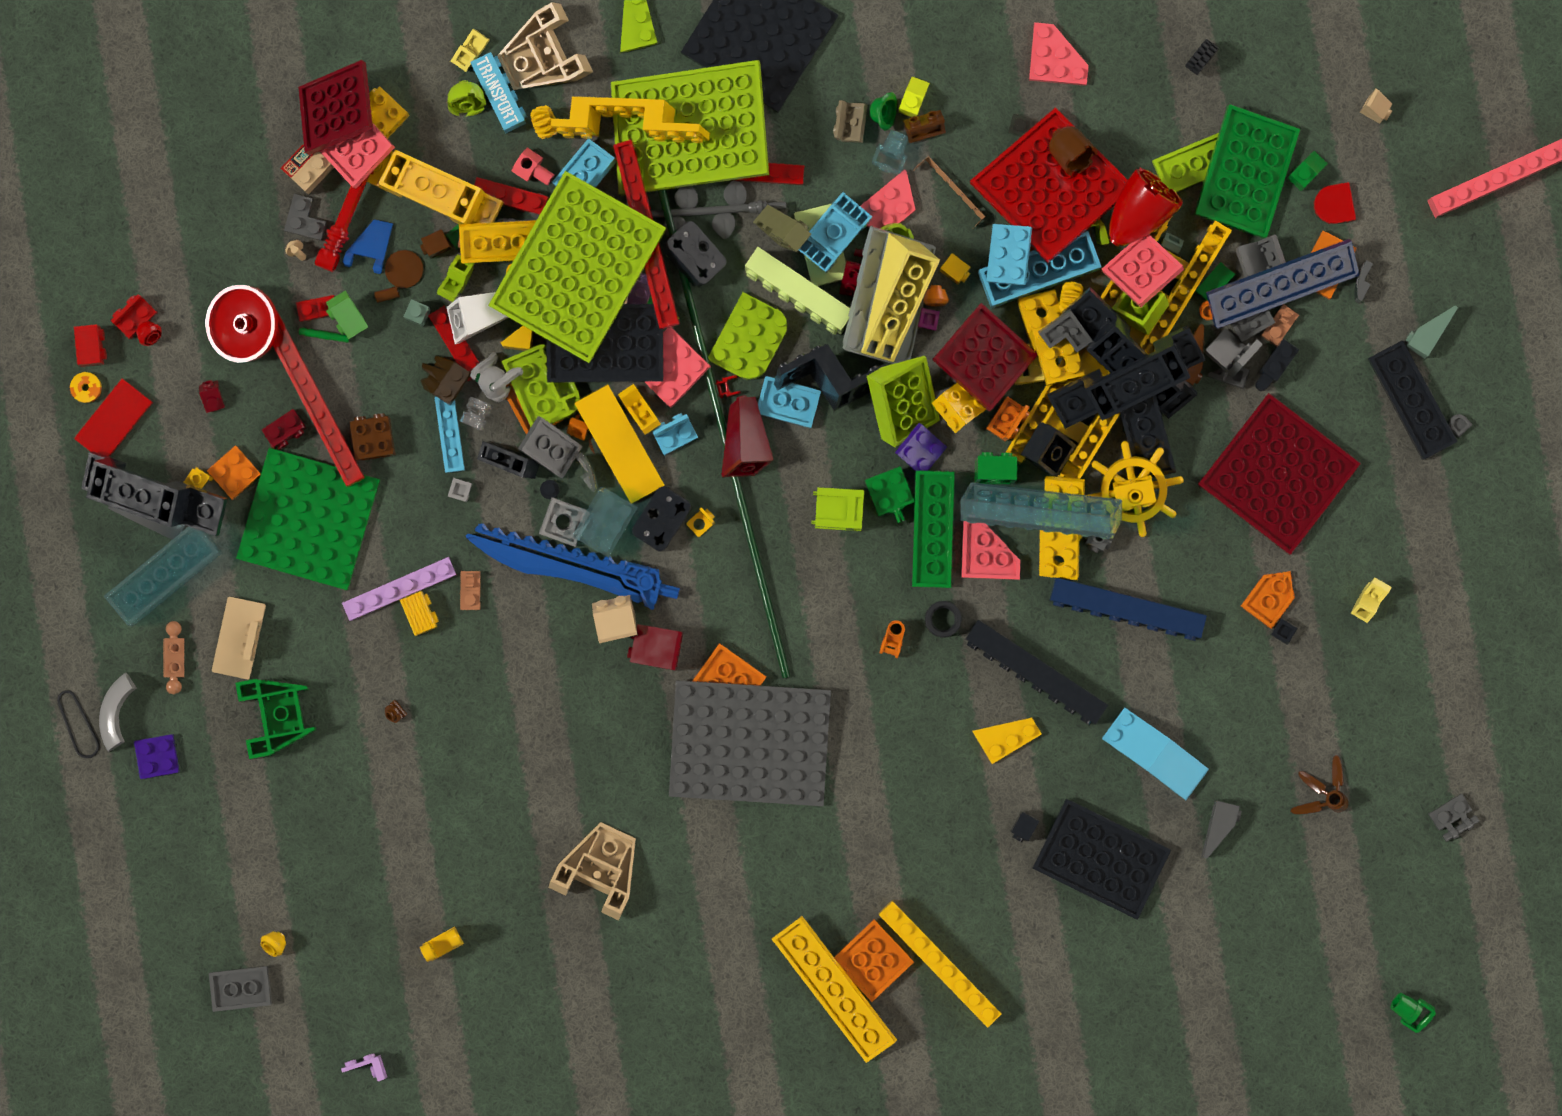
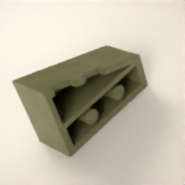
(782, 229)

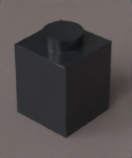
(1024, 827)

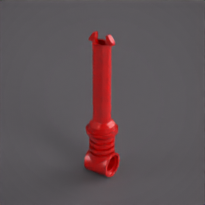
(328, 257)

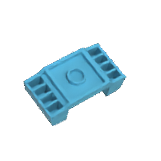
(835, 232)

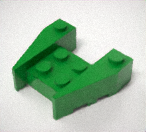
(279, 714)

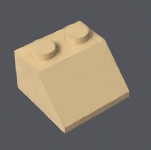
(614, 618)

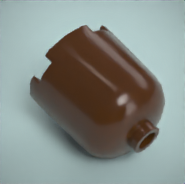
(1072, 149)

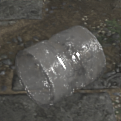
(473, 420)

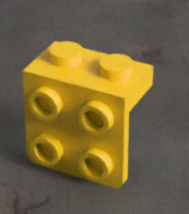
(957, 407)

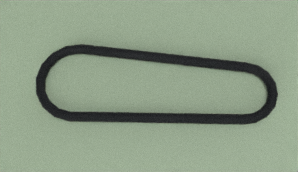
(68, 727)

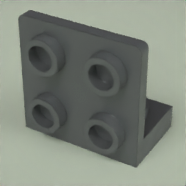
(1231, 352)

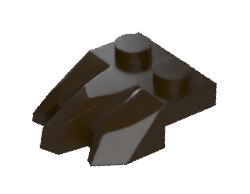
(444, 379)

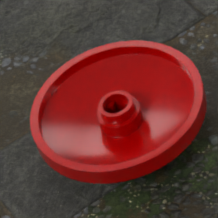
(241, 323)

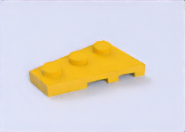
(1005, 738)

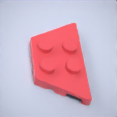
(891, 203)

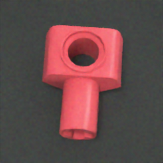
(535, 170)

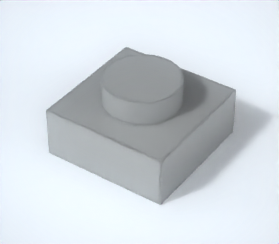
(460, 490)

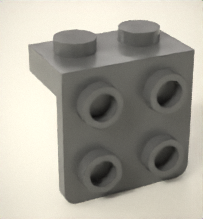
(1260, 255)

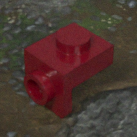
(211, 396)

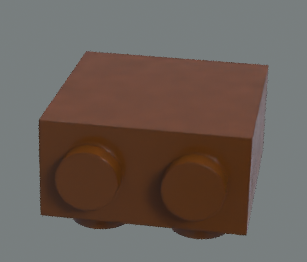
(372, 437)

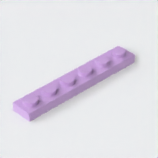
(399, 589)

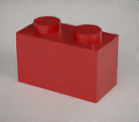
(89, 345)

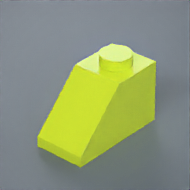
(913, 97)

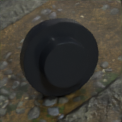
(549, 489)

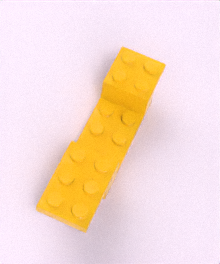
(657, 115)
(435, 189)

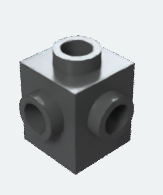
(1095, 545)

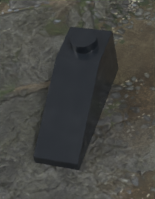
(508, 460)

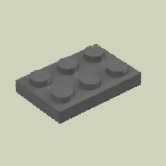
(550, 447)
(240, 988)

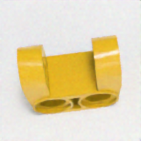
(441, 944)

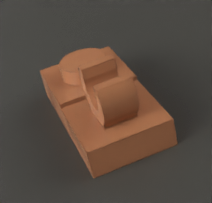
(1284, 320)
(470, 590)

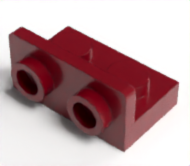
(284, 429)

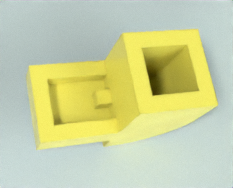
(1370, 599)

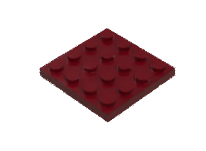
(335, 107)
(985, 357)

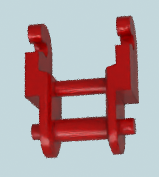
(728, 393)

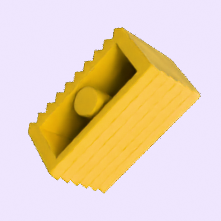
(419, 613)

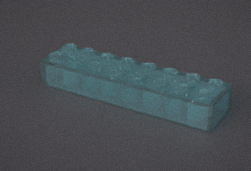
(1041, 510)

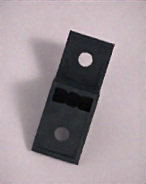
(827, 374)

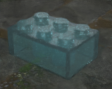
(604, 522)

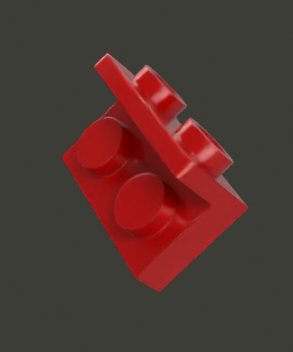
(134, 313)

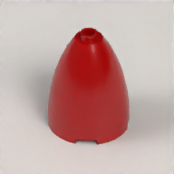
(1141, 208)

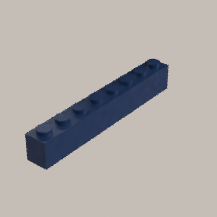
(1128, 608)

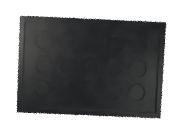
(627, 354)
(1101, 859)

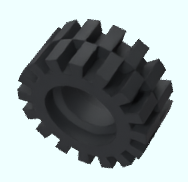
(1201, 57)

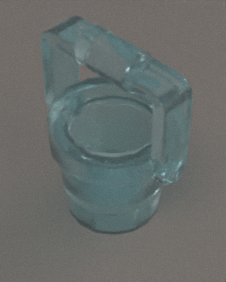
(894, 148)

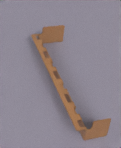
(954, 187)

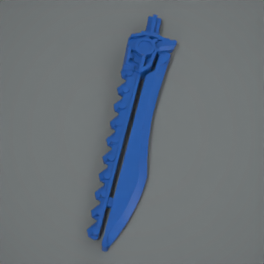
(633, 575)

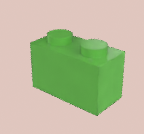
(346, 314)

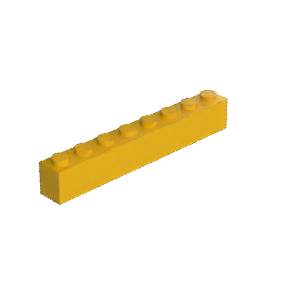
(939, 963)

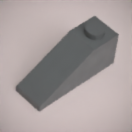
(1221, 823)

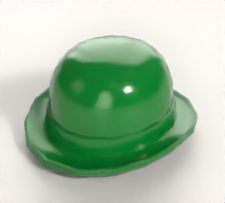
(884, 110)

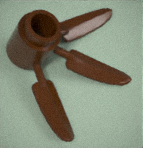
(1331, 797)

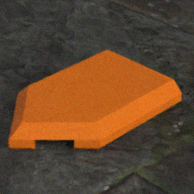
(1270, 598)

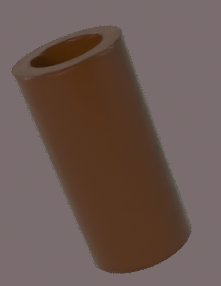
(387, 294)

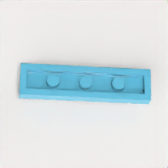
(449, 436)

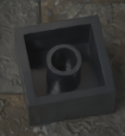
(1048, 449)

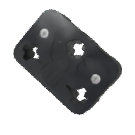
(689, 258)
(648, 529)

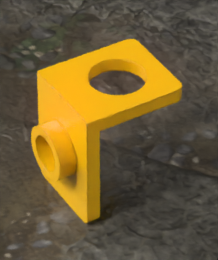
(705, 515)

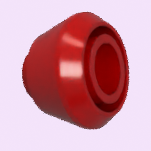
(148, 333)

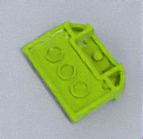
(749, 338)
(537, 396)

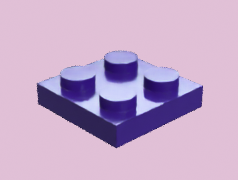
(920, 449)
(156, 756)

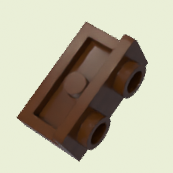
(924, 126)

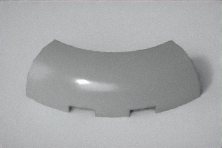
(110, 711)

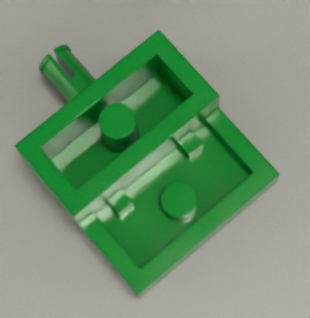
(890, 493)

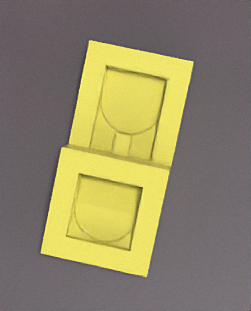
(470, 50)

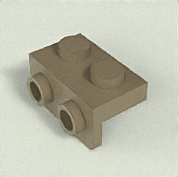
(850, 122)

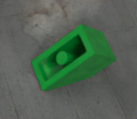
(1307, 170)

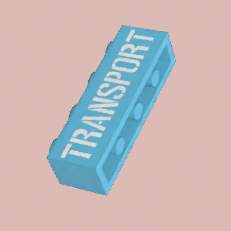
(498, 92)

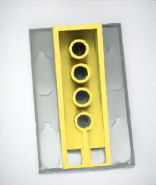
(889, 296)

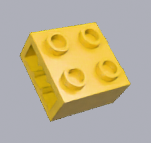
(386, 112)

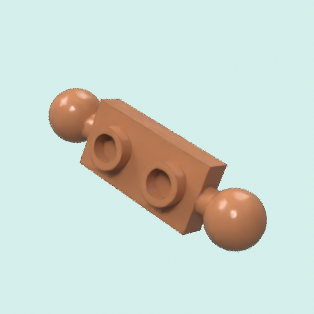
(173, 657)

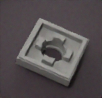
(549, 525)

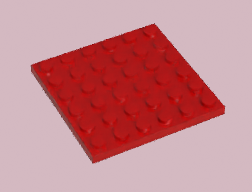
(1036, 192)

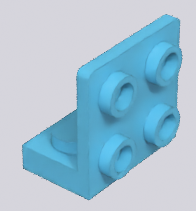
(674, 434)

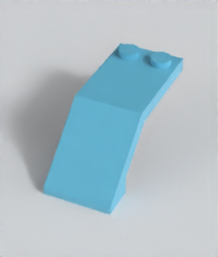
(1155, 753)

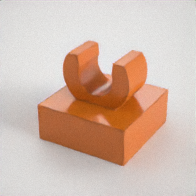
(577, 428)

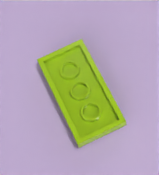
(1186, 165)

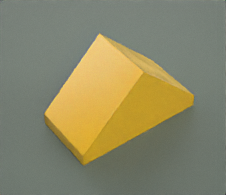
(519, 340)

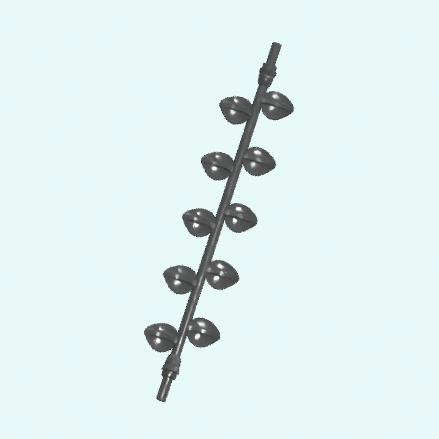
(687, 200)

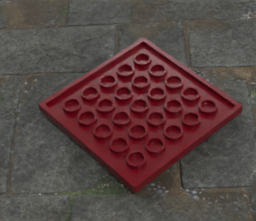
(1279, 474)

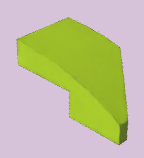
(1101, 233)

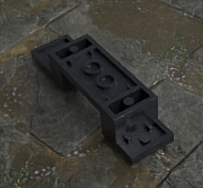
(1115, 348)
(1131, 383)
(157, 501)

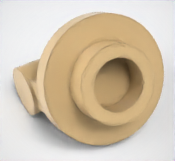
(294, 249)

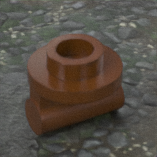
(394, 712)

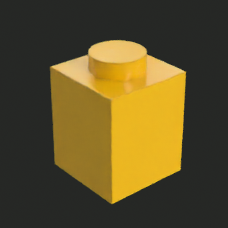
(955, 269)

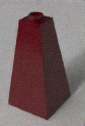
(746, 440)

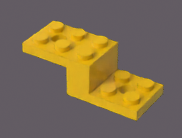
(1033, 323)
(1057, 543)

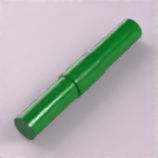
(323, 335)

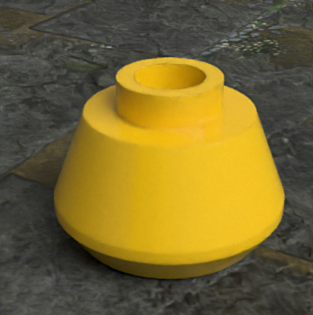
(273, 943)

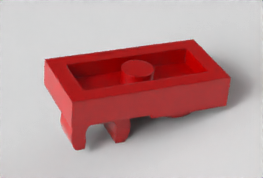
(313, 308)

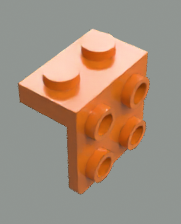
(1007, 419)

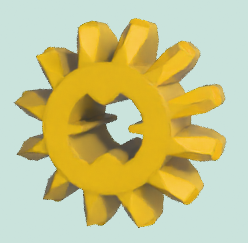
(541, 121)
(1070, 293)

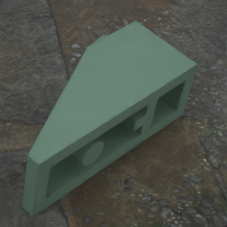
(1425, 337)

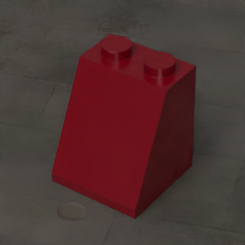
(656, 647)

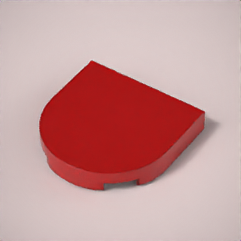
(1335, 204)

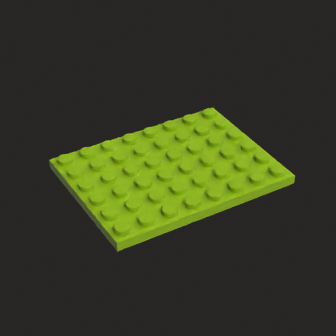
(720, 99)
(577, 266)

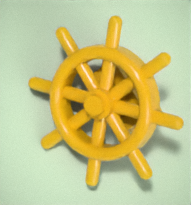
(1137, 491)

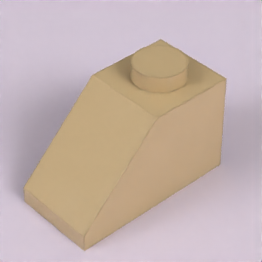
(1377, 107)

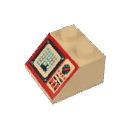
(307, 170)

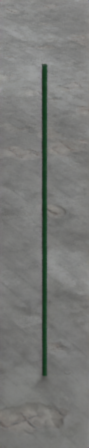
(723, 430)

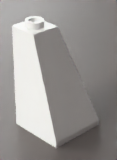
(472, 315)

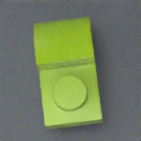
(456, 279)

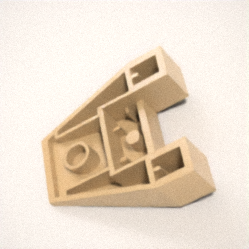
(536, 55)
(601, 862)

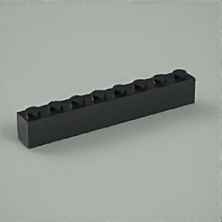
(1036, 672)

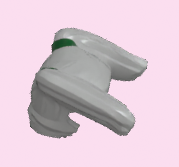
(493, 379)

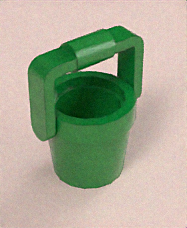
(1410, 1010)

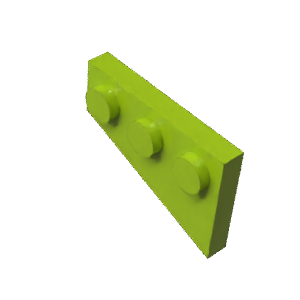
(636, 26)

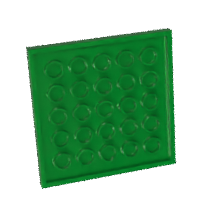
(307, 520)

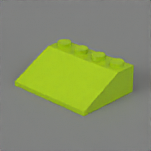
(902, 399)

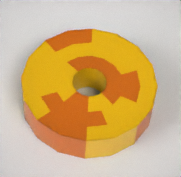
(79, 381)

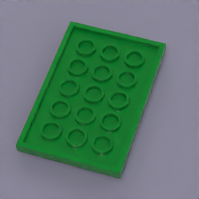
(1247, 171)

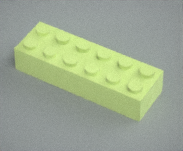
(798, 290)

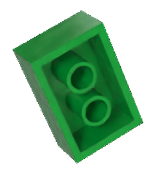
(995, 469)

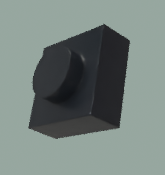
(1283, 631)

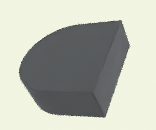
(1459, 424)

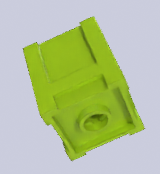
(839, 509)

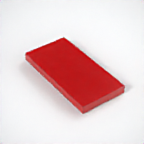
(113, 419)

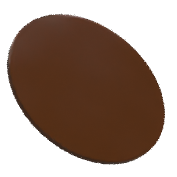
(404, 269)

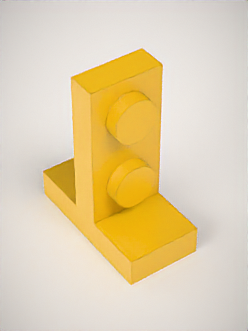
(639, 409)

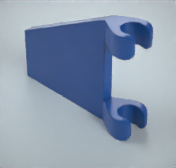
(371, 244)

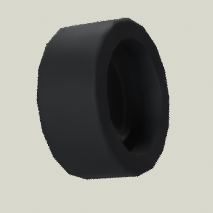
(957, 615)

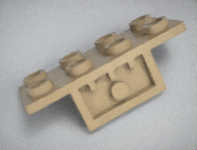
(238, 638)

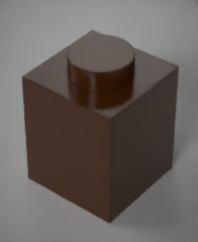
(435, 244)

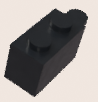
(1276, 364)

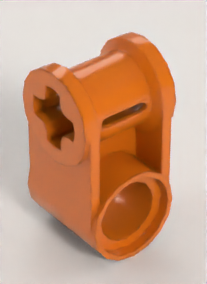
(892, 640)

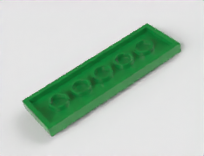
(933, 529)

